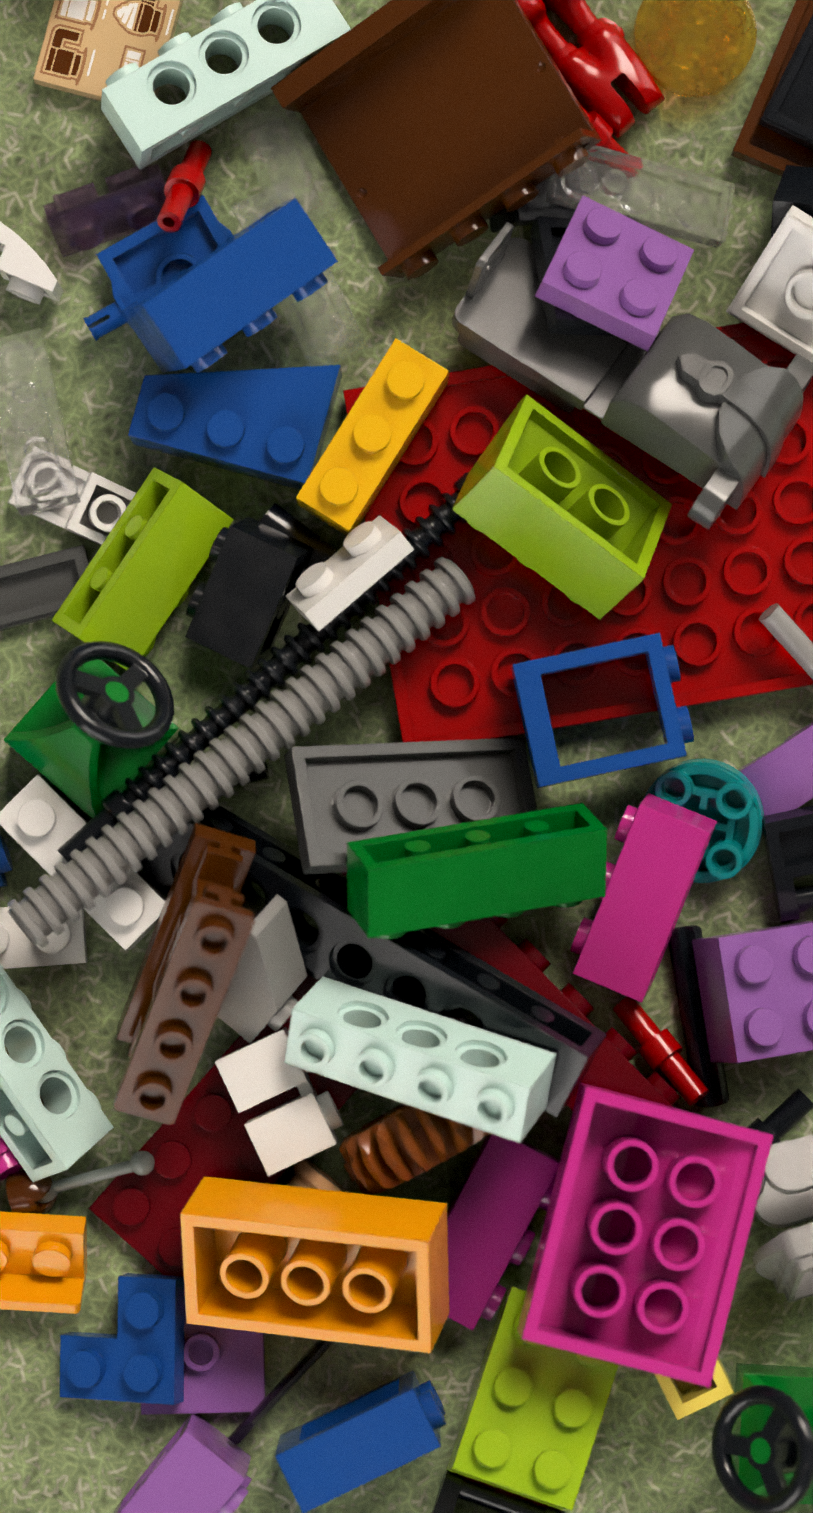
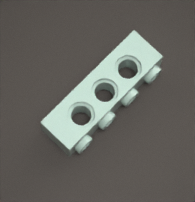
(155, 128)
(420, 1058)
(71, 1120)

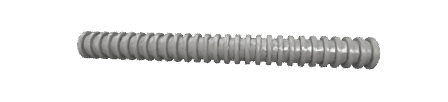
(242, 751)

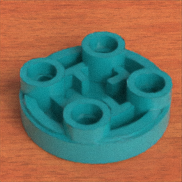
(724, 796)

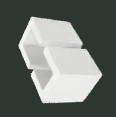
(291, 1129)

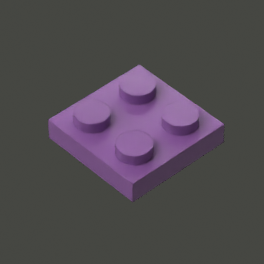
(614, 273)

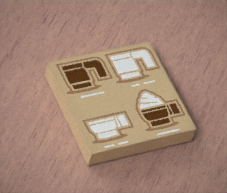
(98, 37)

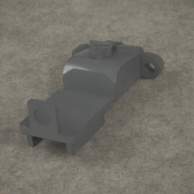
(685, 401)

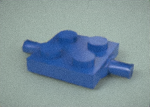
(150, 258)

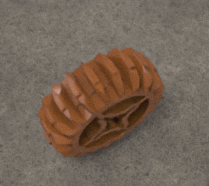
(402, 1146)

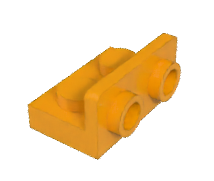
(42, 1262)

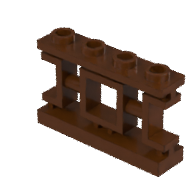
(185, 974)

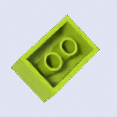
(531, 1414)

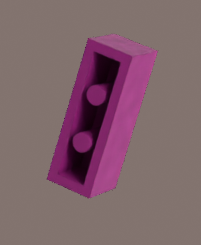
(491, 1223)

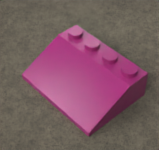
(644, 1235)

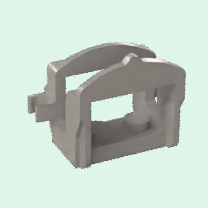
(783, 1202)

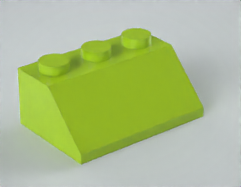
(563, 508)

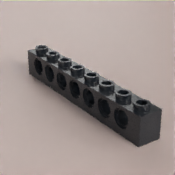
(447, 972)

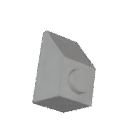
(265, 974)

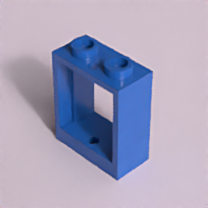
(536, 720)
(361, 1440)

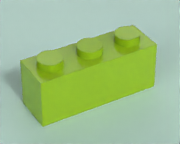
(143, 566)

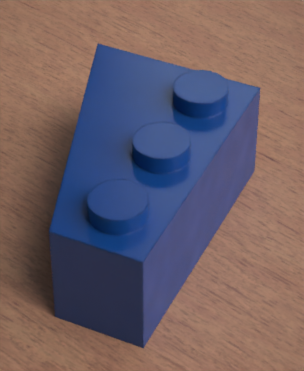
(232, 289)
(240, 420)

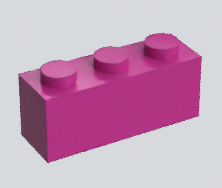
(642, 896)

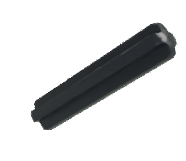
(692, 1017)

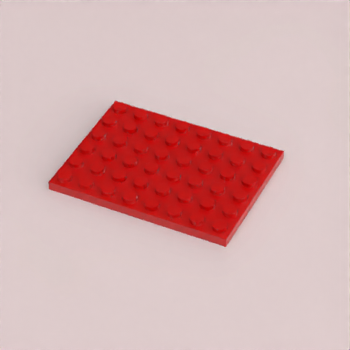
(697, 592)

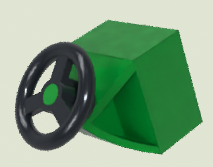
(96, 724)
(769, 1438)

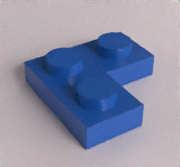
(144, 1356)

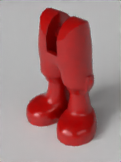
(597, 63)

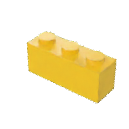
(373, 437)

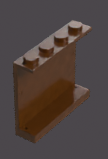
(439, 121)

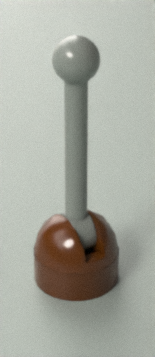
(41, 1195)

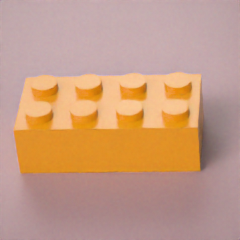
(316, 1263)

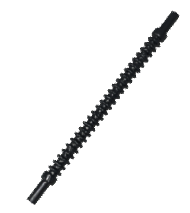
(266, 677)

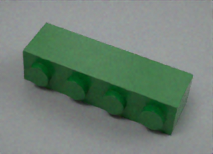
(476, 870)

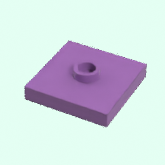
(220, 1372)

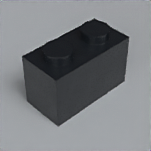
(247, 591)

